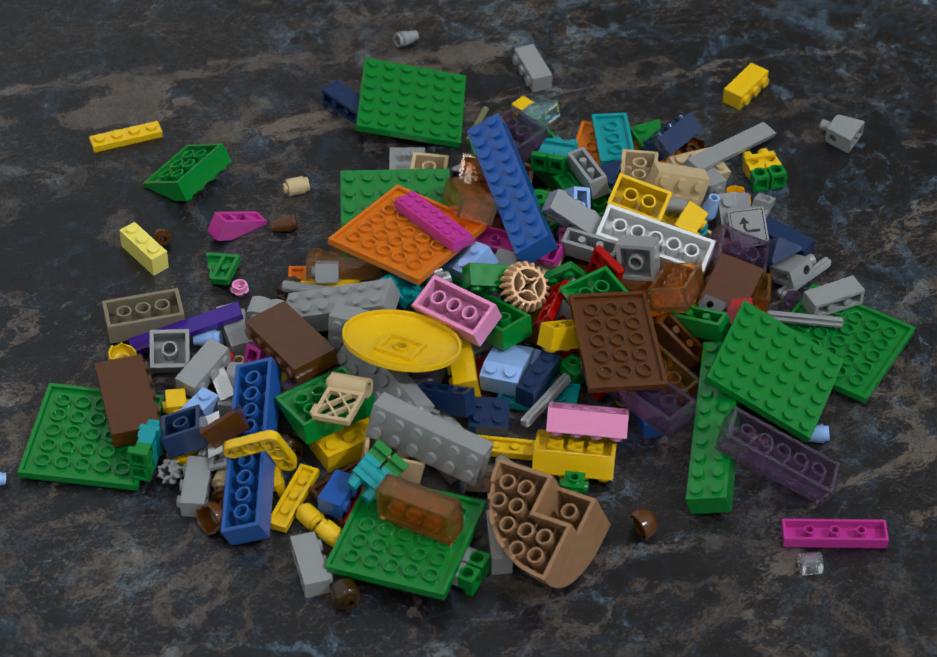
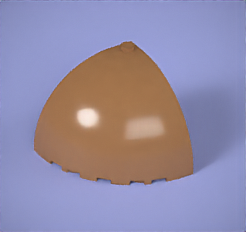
(544, 526)

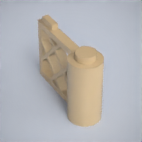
(346, 388)

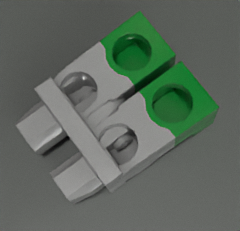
(472, 570)

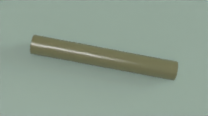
(480, 118)

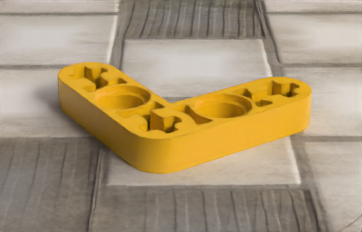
(240, 447)

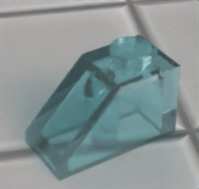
(543, 112)

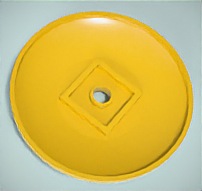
(401, 340)

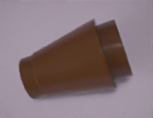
(284, 224)

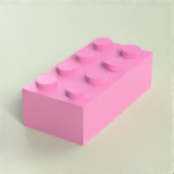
(459, 309)
(587, 420)

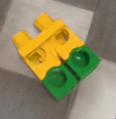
(764, 170)

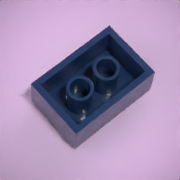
(673, 136)

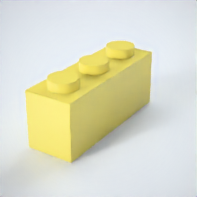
(144, 248)

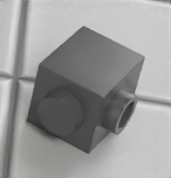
(712, 303)

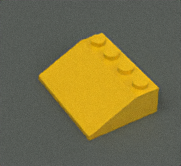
(567, 453)

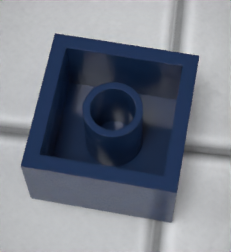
(490, 417)
(181, 431)

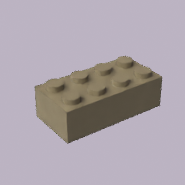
(141, 313)

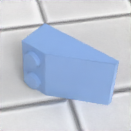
(473, 253)
(505, 369)

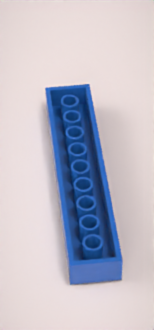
(512, 189)
(251, 477)

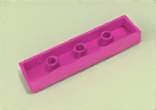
(433, 221)
(498, 238)
(834, 533)

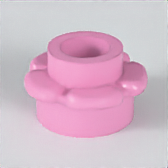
(239, 287)

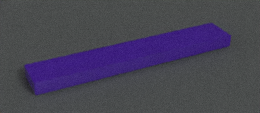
(196, 325)

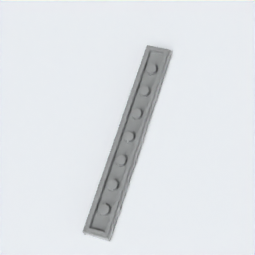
(731, 147)

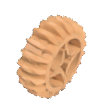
(534, 292)

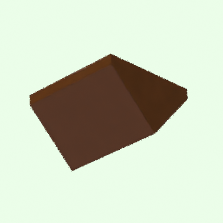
(225, 427)

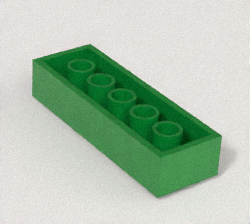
(511, 328)

